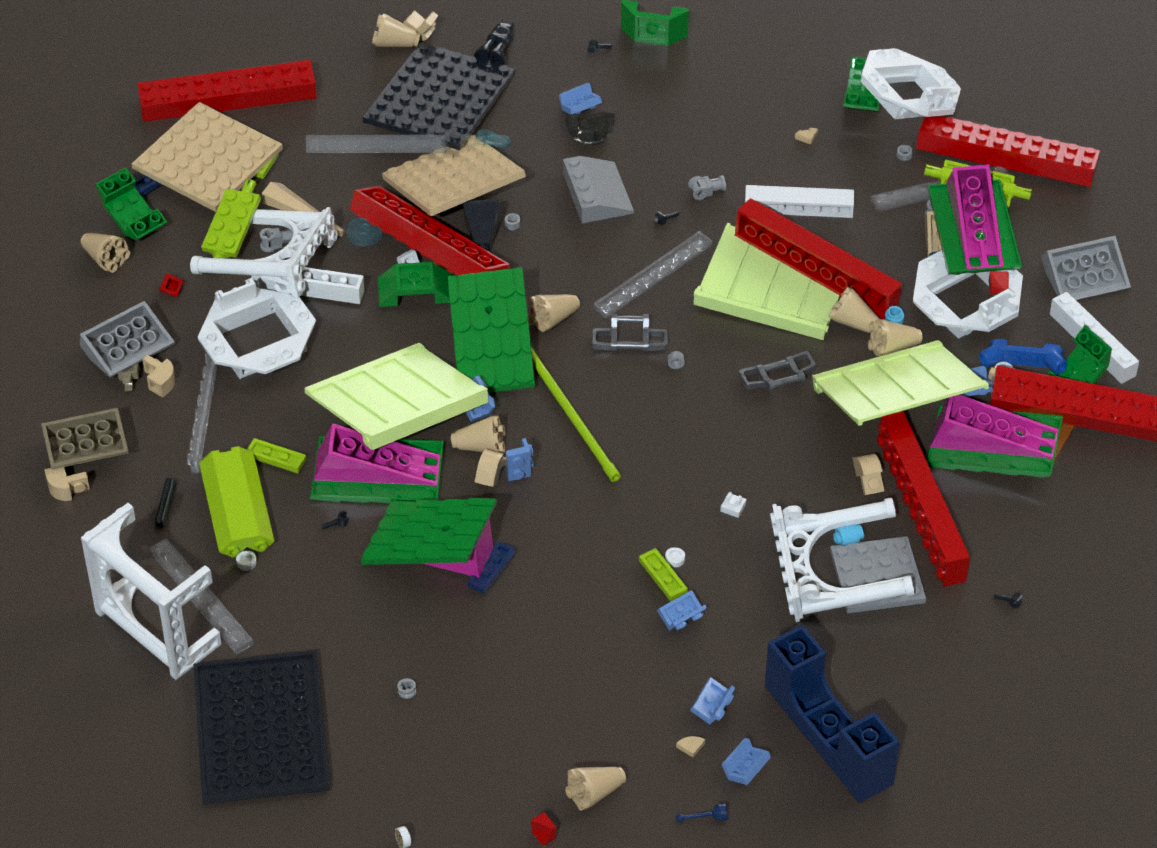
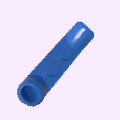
(1048, 357)

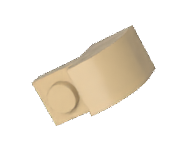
(422, 26)
(160, 377)
(489, 467)
(869, 470)
(63, 486)

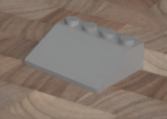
(596, 188)
(1086, 268)
(125, 339)

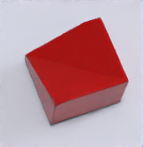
(998, 281)
(170, 285)
(543, 829)

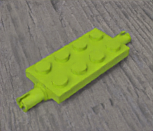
(1007, 181)
(231, 221)

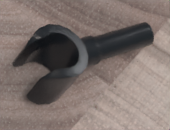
(593, 46)
(662, 219)
(341, 520)
(1014, 601)

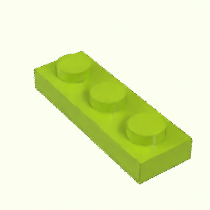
(277, 455)
(663, 574)

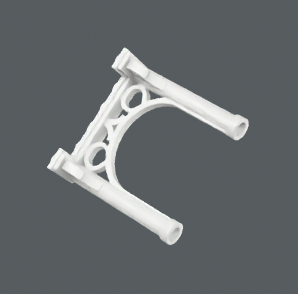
(318, 229)
(808, 598)

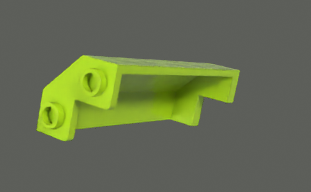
(236, 501)

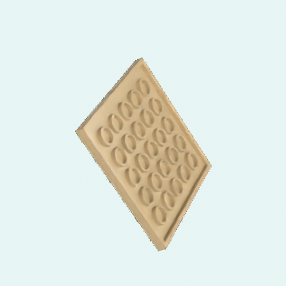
(207, 155)
(453, 177)

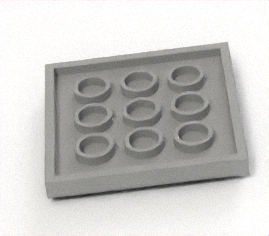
(876, 562)

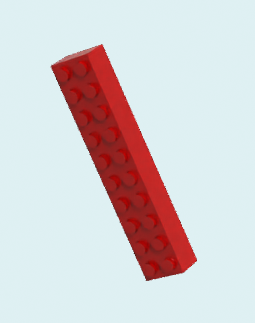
(227, 90)
(1008, 149)
(423, 232)
(815, 257)
(1077, 401)
(923, 499)

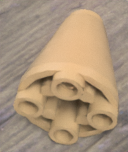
(394, 33)
(106, 250)
(550, 310)
(853, 311)
(892, 337)
(480, 436)
(593, 784)

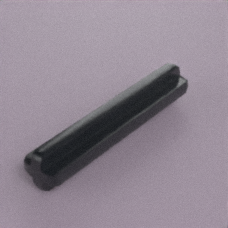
(165, 502)

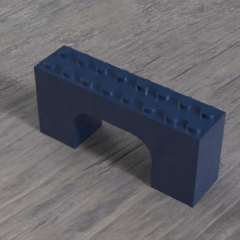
(857, 752)

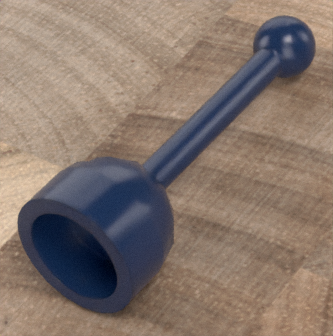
(718, 812)

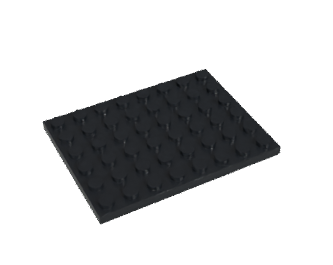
(439, 95)
(260, 727)

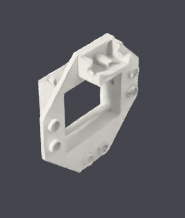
(895, 66)
(247, 305)
(992, 313)

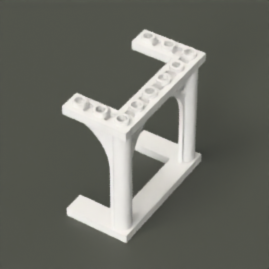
(103, 553)

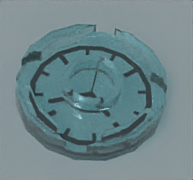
(491, 138)
(363, 233)

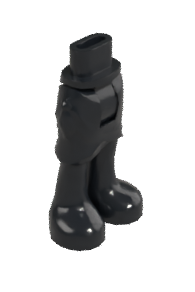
(500, 36)

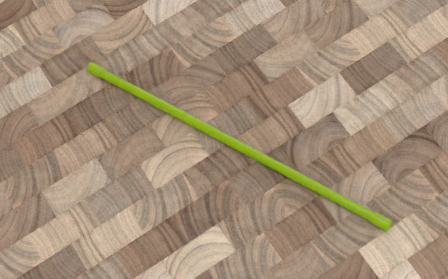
(608, 466)

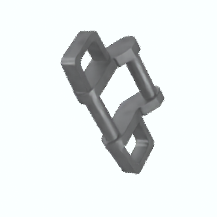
(614, 345)
(770, 385)

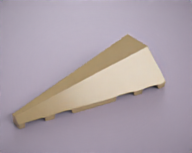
(282, 198)

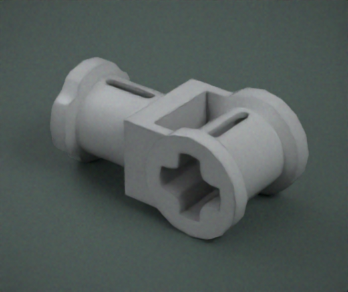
(706, 186)
(274, 238)

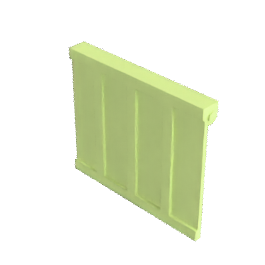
(763, 290)
(897, 381)
(398, 395)

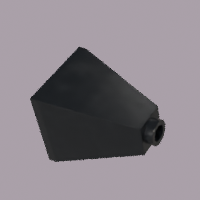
(482, 221)

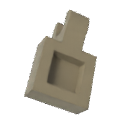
(128, 375)

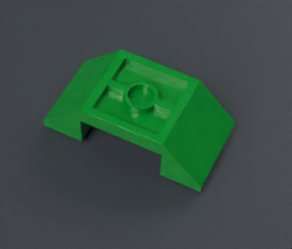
(654, 27)
(857, 94)
(128, 206)
(413, 280)
(1088, 359)

